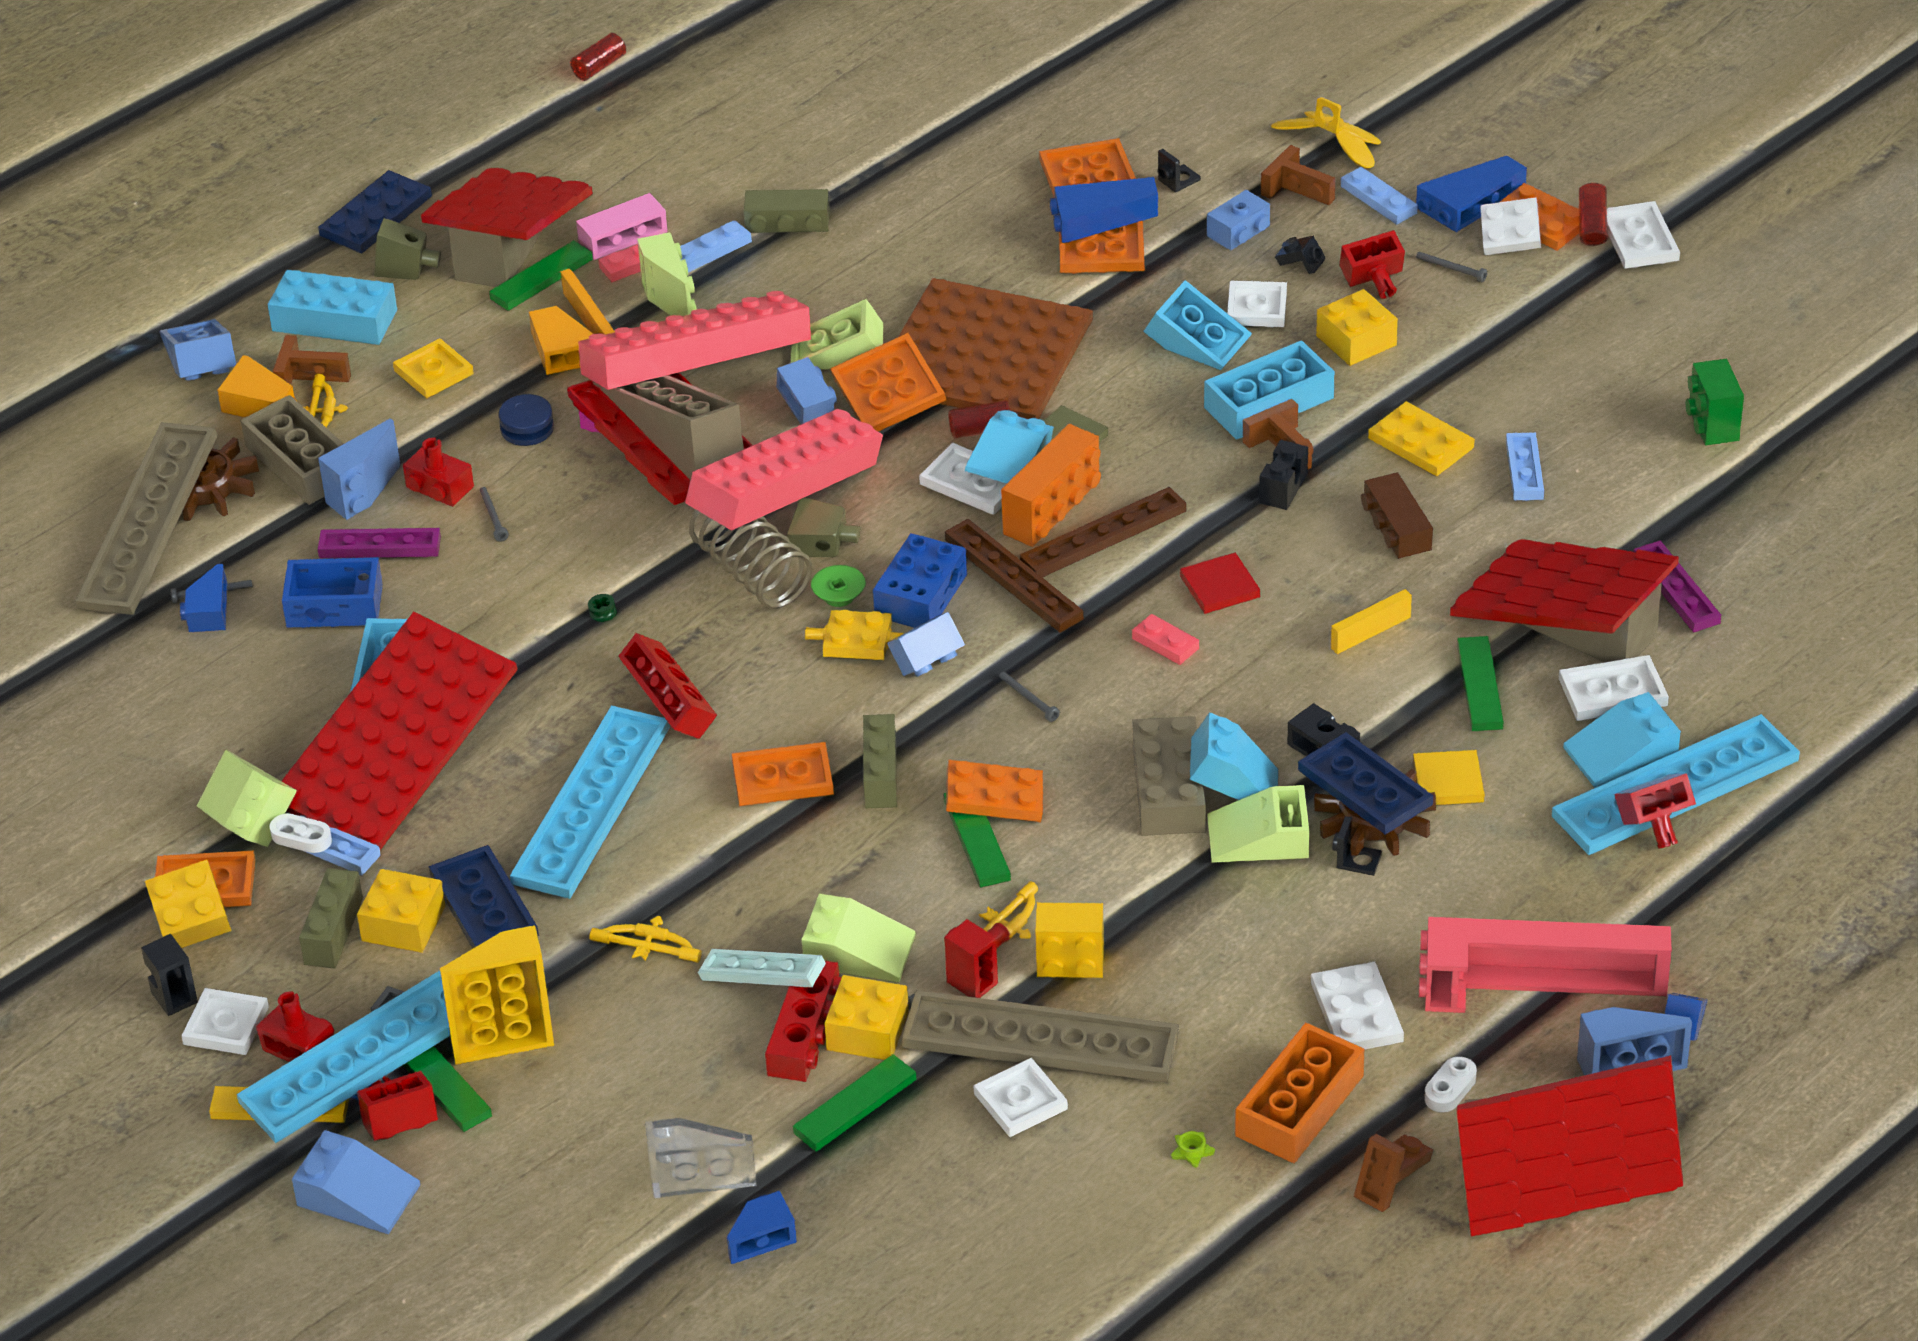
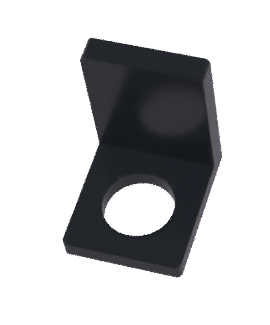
(1170, 170)
(1345, 860)

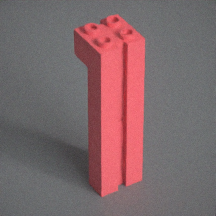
(1540, 958)

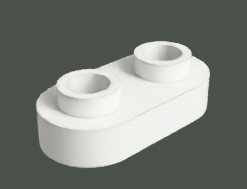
(300, 833)
(1456, 1080)

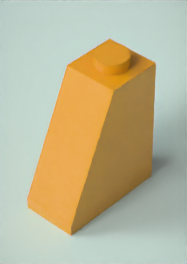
(557, 338)
(251, 388)

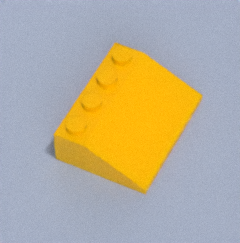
(498, 998)

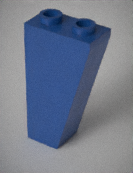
(1458, 196)
(1102, 206)

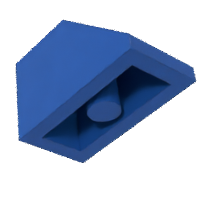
(206, 602)
(1687, 1006)
(761, 1228)

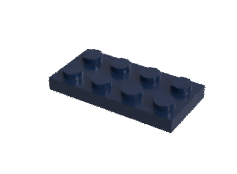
(360, 219)
(1365, 783)
(481, 895)

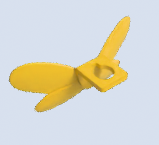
(1349, 136)

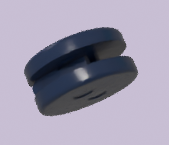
(526, 419)

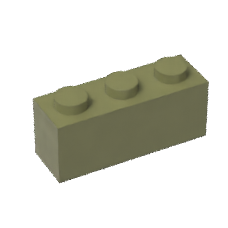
(787, 210)
(879, 761)
(331, 918)

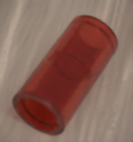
(598, 56)
(1593, 214)
(973, 419)

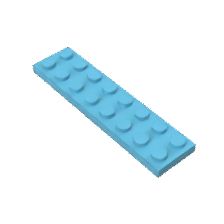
(1712, 767)
(589, 802)
(349, 1060)

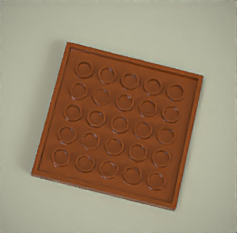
(995, 344)

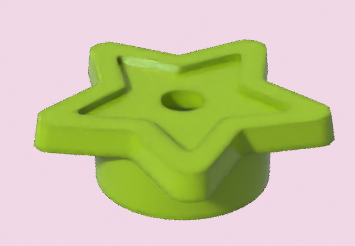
(1188, 1140)

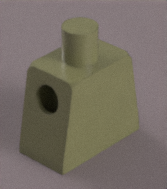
(402, 251)
(821, 528)

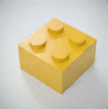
(1356, 327)
(188, 904)
(401, 910)
(1069, 940)
(866, 1017)

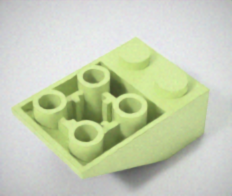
(665, 274)
(1261, 827)

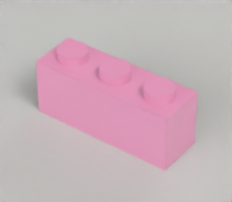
(621, 225)

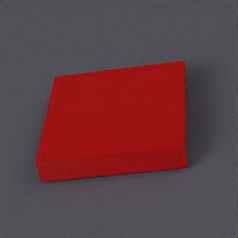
(1220, 583)

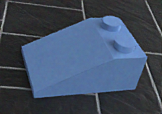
(199, 349)
(360, 469)
(1628, 1036)
(353, 1183)

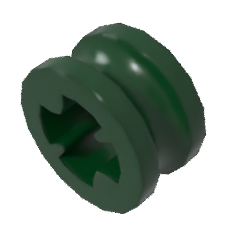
(602, 607)

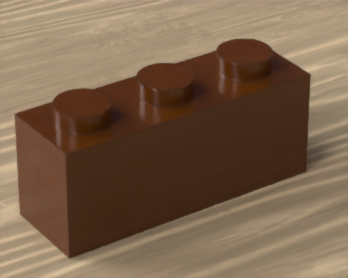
(1397, 515)

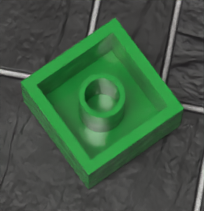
(1715, 402)

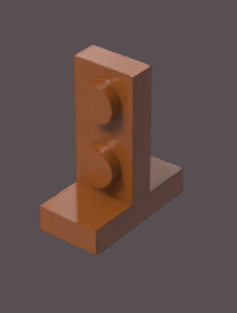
(1290, 174)
(306, 364)
(1275, 425)
(1386, 1165)

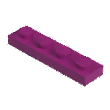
(379, 543)
(1685, 595)

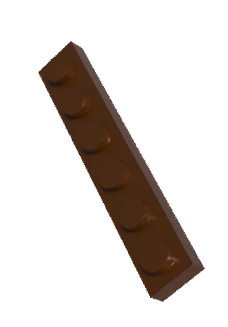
(1104, 532)
(1015, 576)

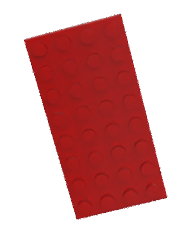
(396, 730)

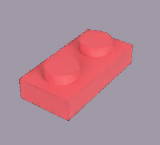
(620, 263)
(1165, 639)

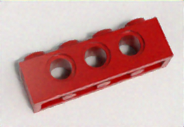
(667, 686)
(802, 1027)

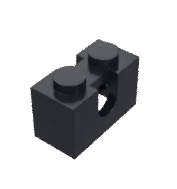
(1284, 475)
(1315, 728)
(171, 974)

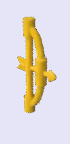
(329, 403)
(1025, 895)
(650, 932)

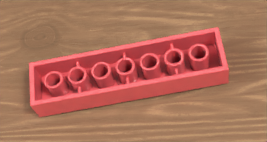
(694, 340)
(783, 469)

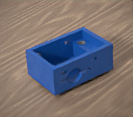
(919, 580)
(331, 592)

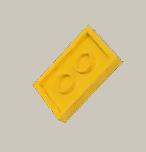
(1421, 438)

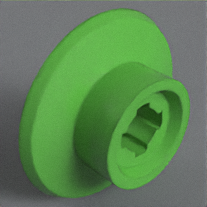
(838, 584)

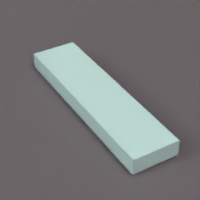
(761, 967)

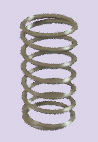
(759, 590)

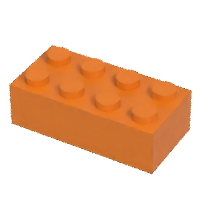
(1050, 485)
(1299, 1092)

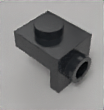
(1303, 250)

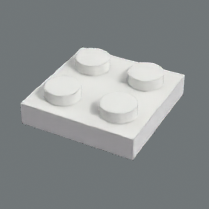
(1510, 226)
(1258, 303)
(225, 1021)
(1020, 1097)

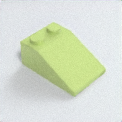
(841, 336)
(245, 798)
(857, 938)

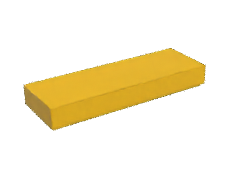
(1371, 621)

